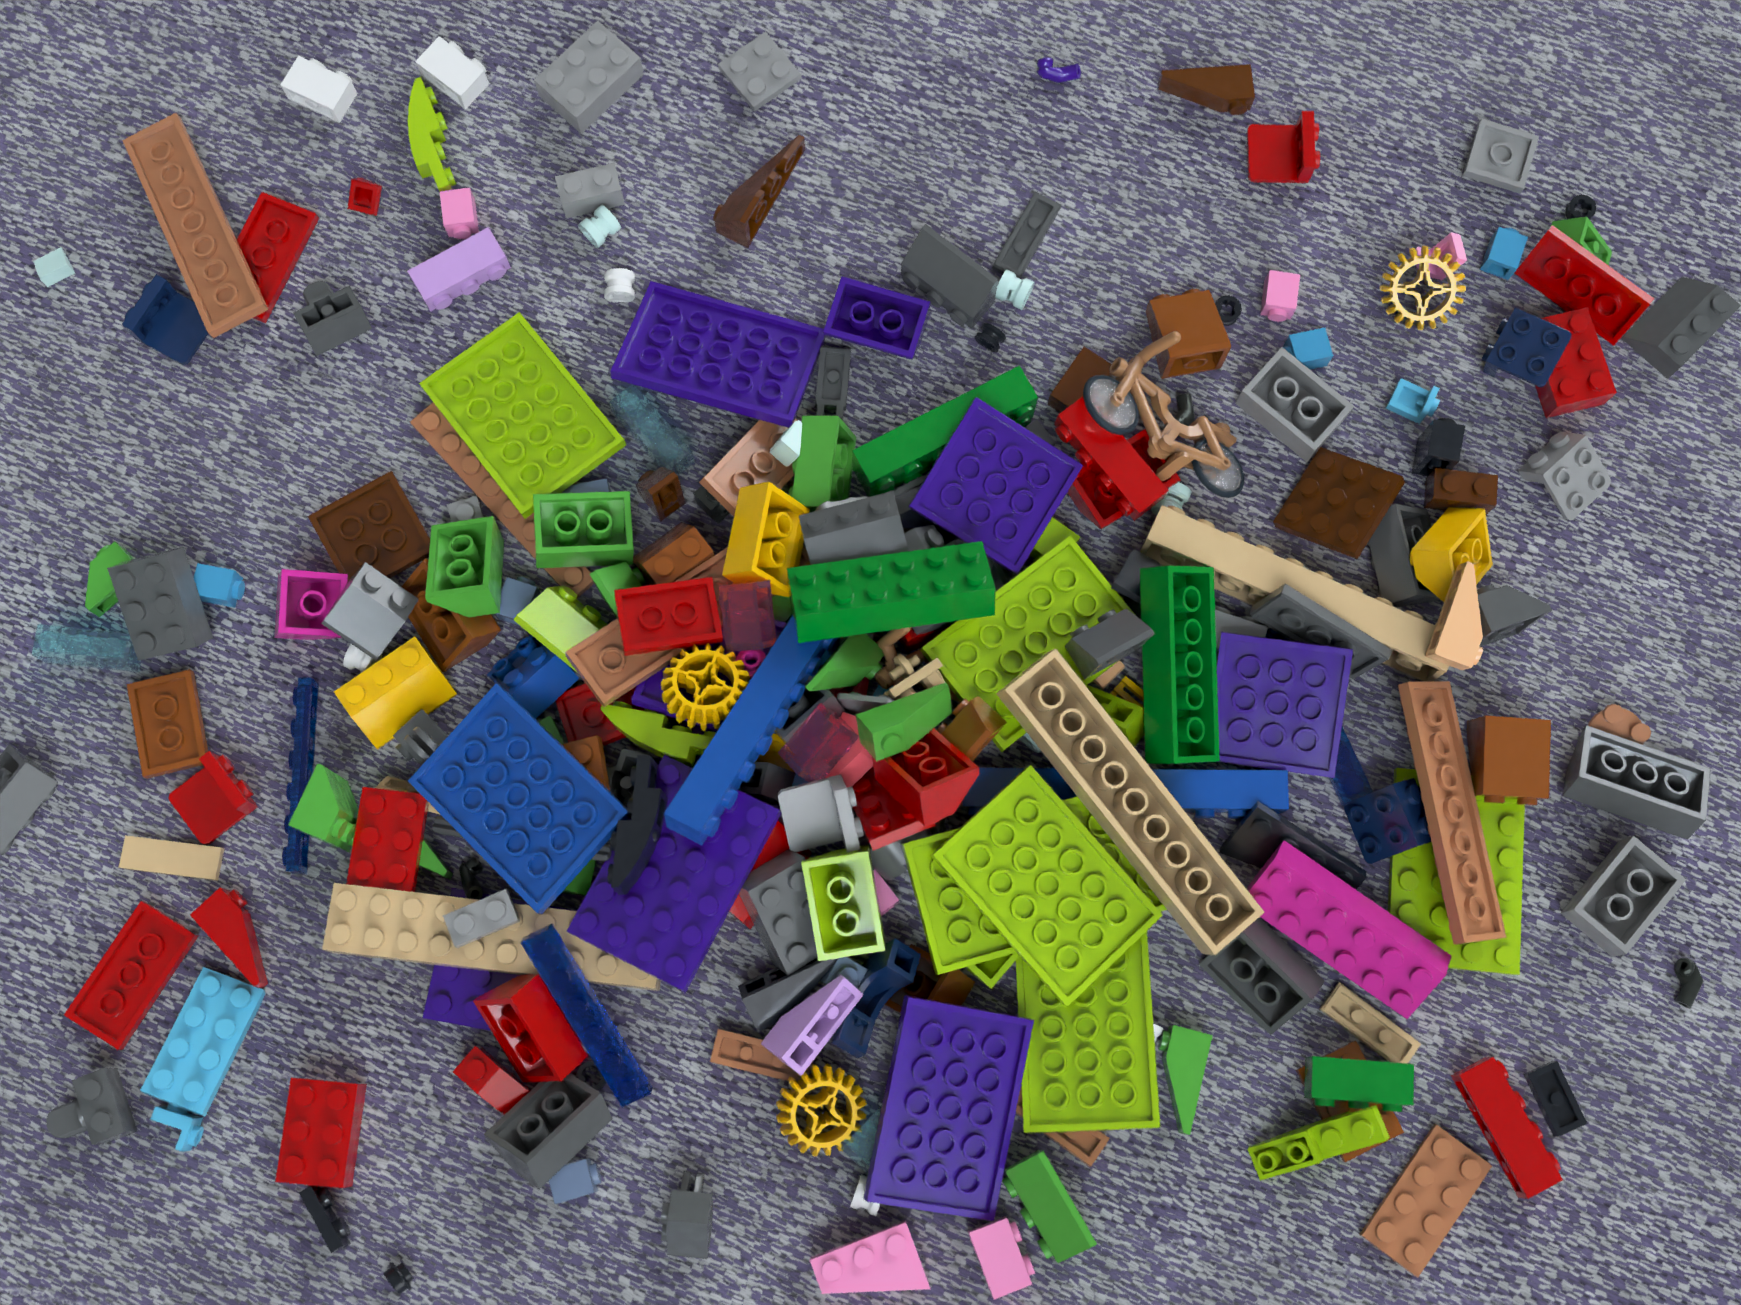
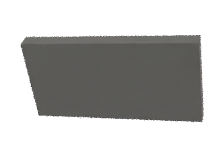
(1308, 622)

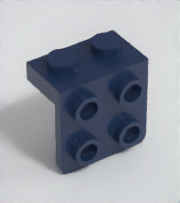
(166, 321)
(1526, 348)
(1389, 820)

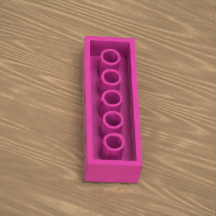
(1348, 930)

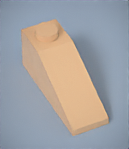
(1459, 627)

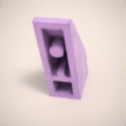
(810, 1025)

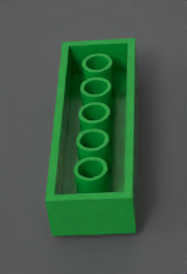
(916, 445)
(891, 591)
(1180, 665)

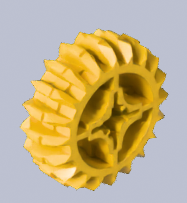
(1422, 303)
(685, 675)
(812, 1135)

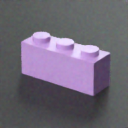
(459, 270)

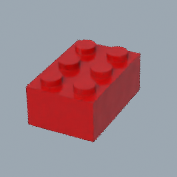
(1582, 374)
(321, 1133)

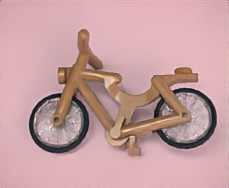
(1120, 401)

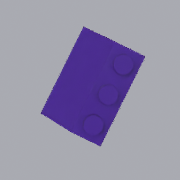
(877, 318)

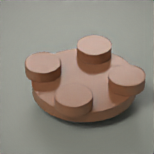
(1621, 723)

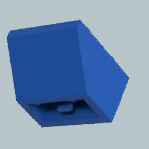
(533, 675)

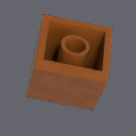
(1203, 335)
(673, 555)
(1510, 758)

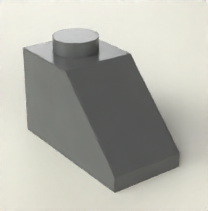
(767, 782)

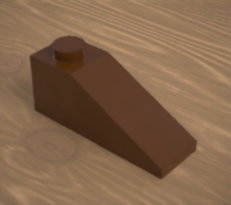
(1216, 88)
(661, 492)

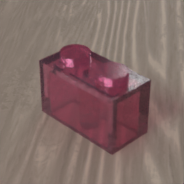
(747, 615)
(818, 744)

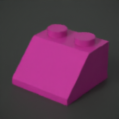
(304, 602)

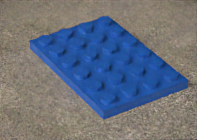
(519, 798)

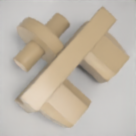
(928, 676)

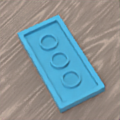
(203, 1041)

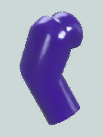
(1057, 74)

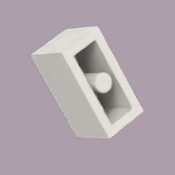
(453, 72)
(319, 88)

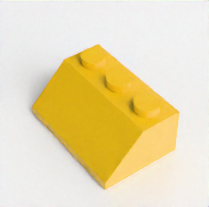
(765, 537)
(1451, 541)
(395, 691)

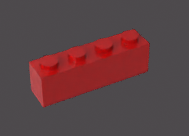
(1112, 460)
(1507, 1128)

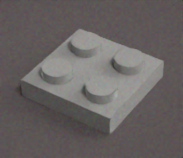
(759, 71)
(1500, 156)

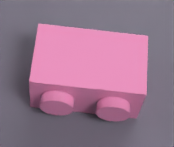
(1000, 1257)

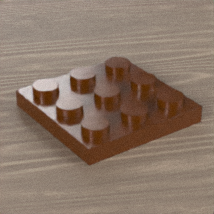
(1339, 502)
(374, 528)

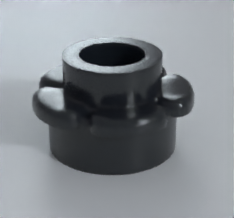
(398, 1277)

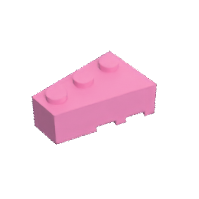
(872, 1264)

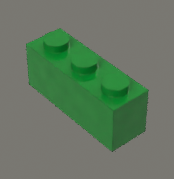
(1359, 1083)

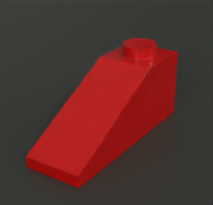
(233, 931)
(491, 1080)

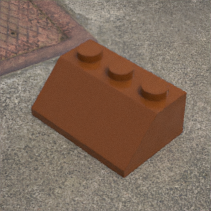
(444, 632)
(972, 727)

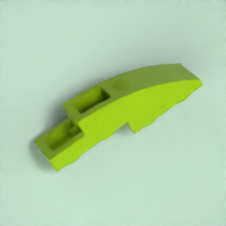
(426, 136)
(653, 733)
(1318, 1141)

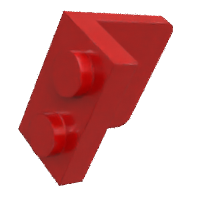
(1283, 151)
(213, 799)

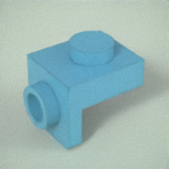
(1413, 401)
(179, 1118)

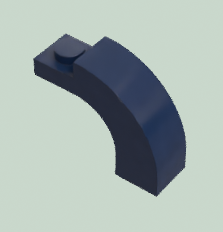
(885, 975)

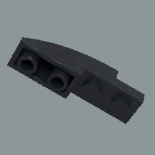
(637, 838)

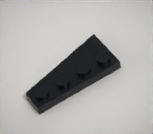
(1265, 830)

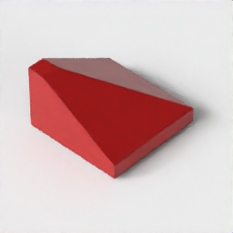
(364, 196)

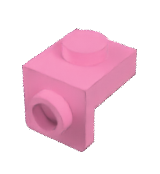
(1450, 244)

